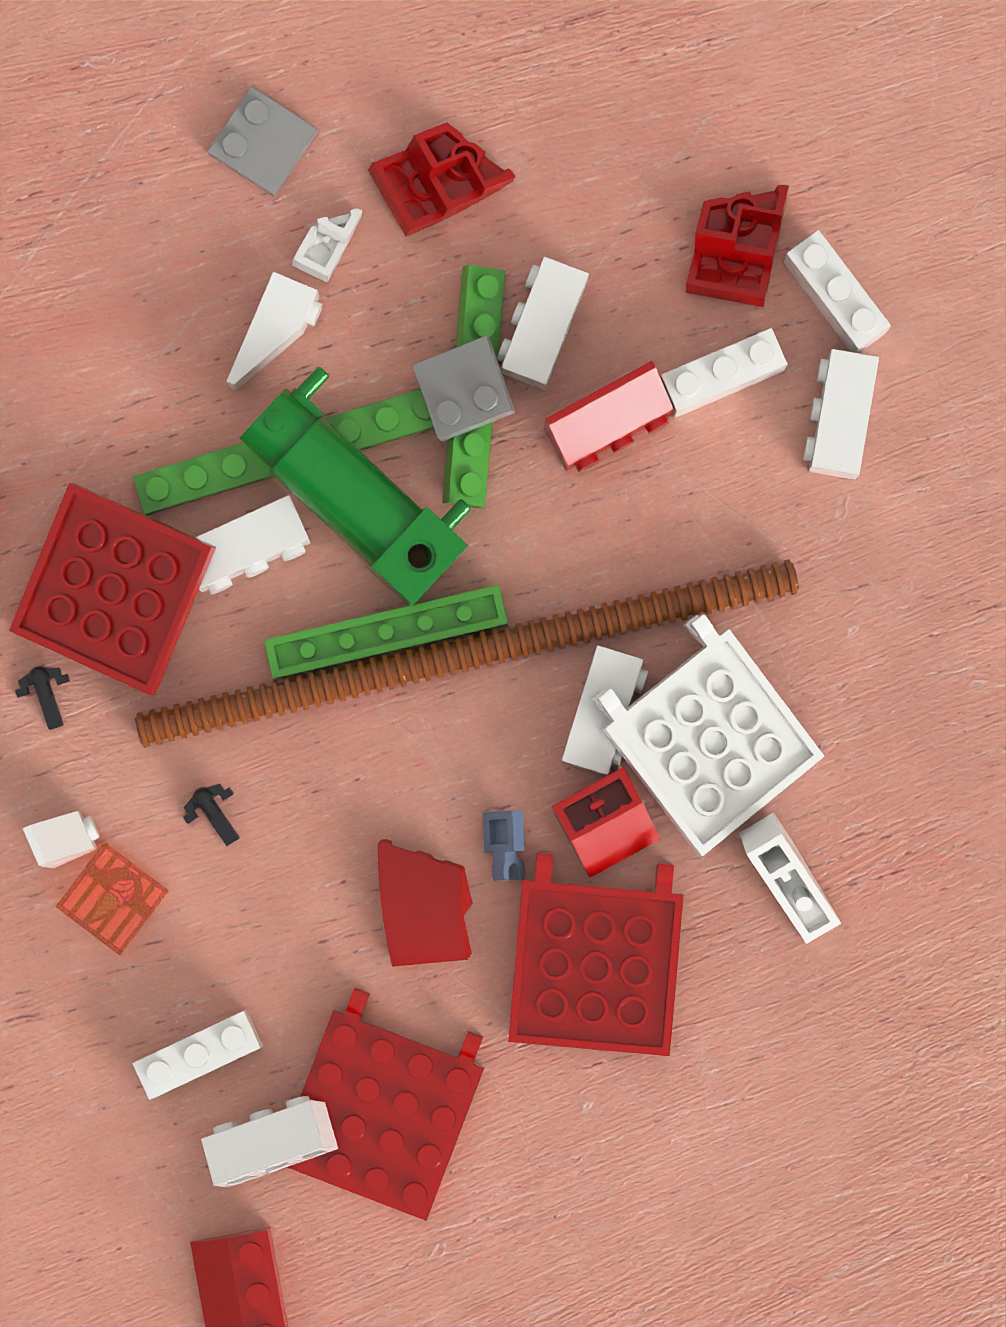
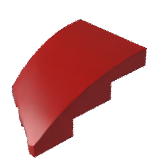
(436, 178)
(737, 246)
(422, 906)

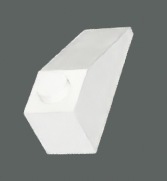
(277, 323)
(62, 839)
(789, 877)

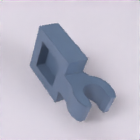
(504, 837)

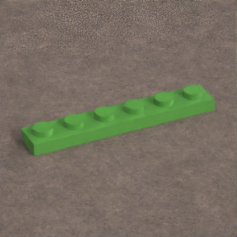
(469, 452)
(385, 632)

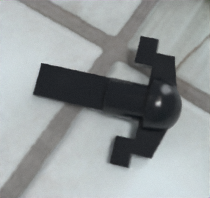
(40, 678)
(204, 798)

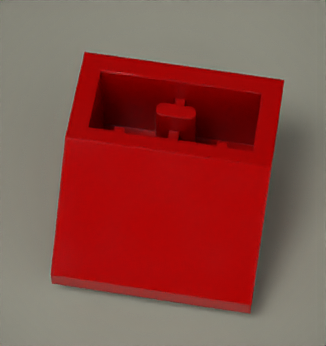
(606, 822)

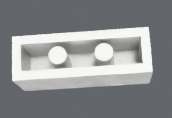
(836, 293)
(542, 322)
(724, 372)
(841, 414)
(252, 542)
(587, 743)
(197, 1054)
(268, 1142)

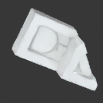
(326, 244)

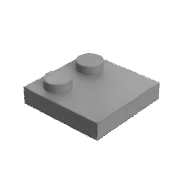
(262, 141)
(463, 388)

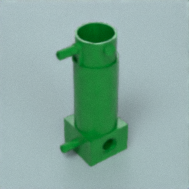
(353, 493)

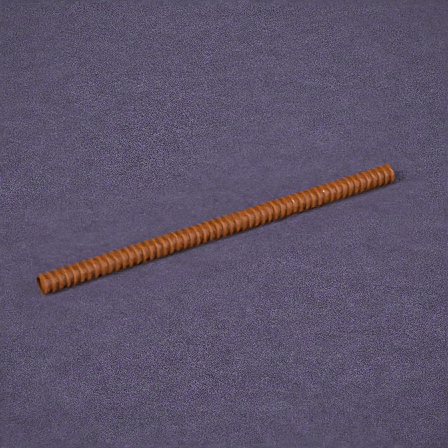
(467, 653)

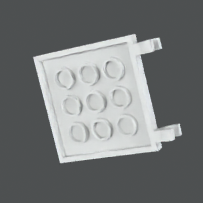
(710, 739)

